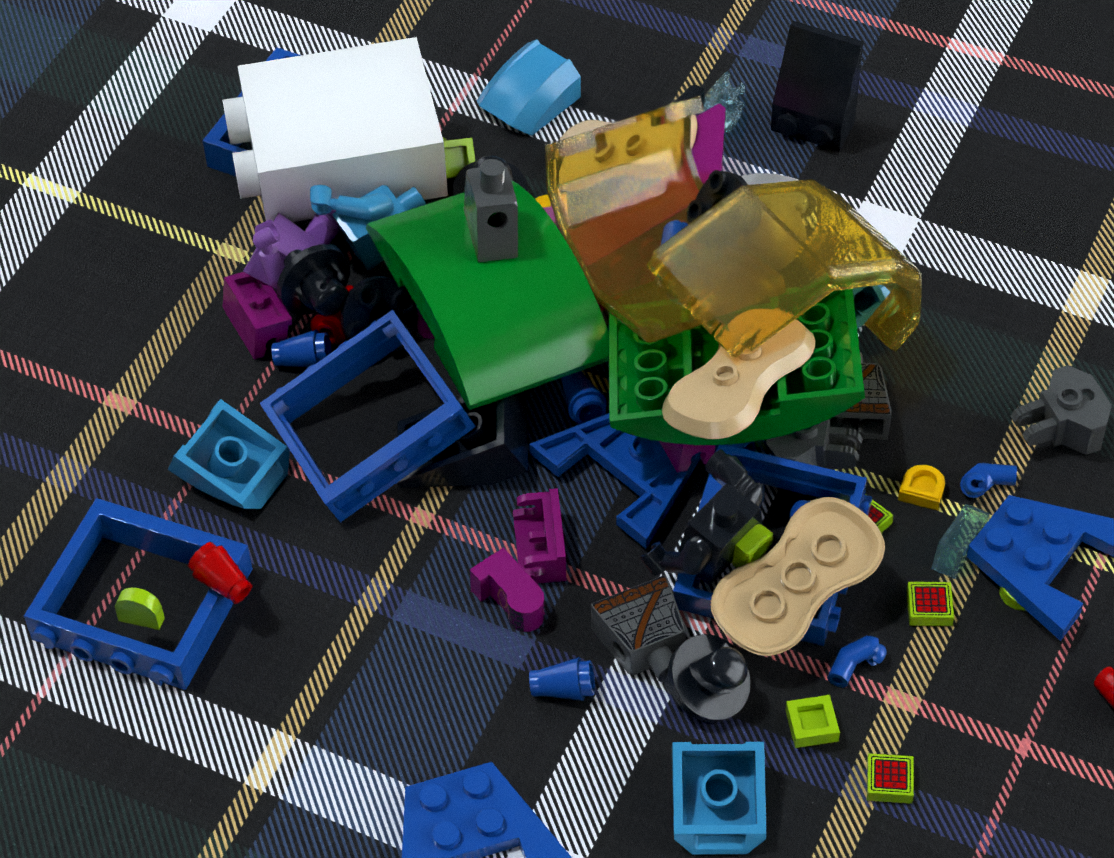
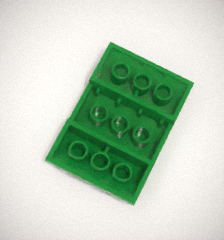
(495, 320)
(811, 394)

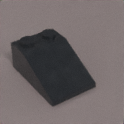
(817, 86)
(482, 456)

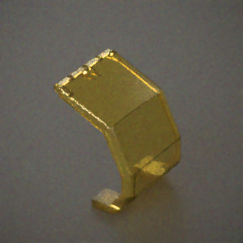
(611, 204)
(775, 255)

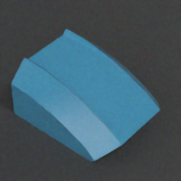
(531, 88)
(232, 459)
(719, 797)

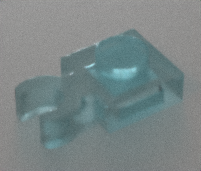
(727, 96)

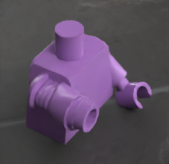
(279, 238)

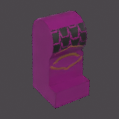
(511, 588)

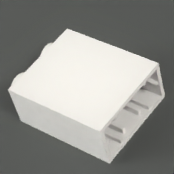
(336, 122)

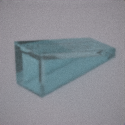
(954, 544)

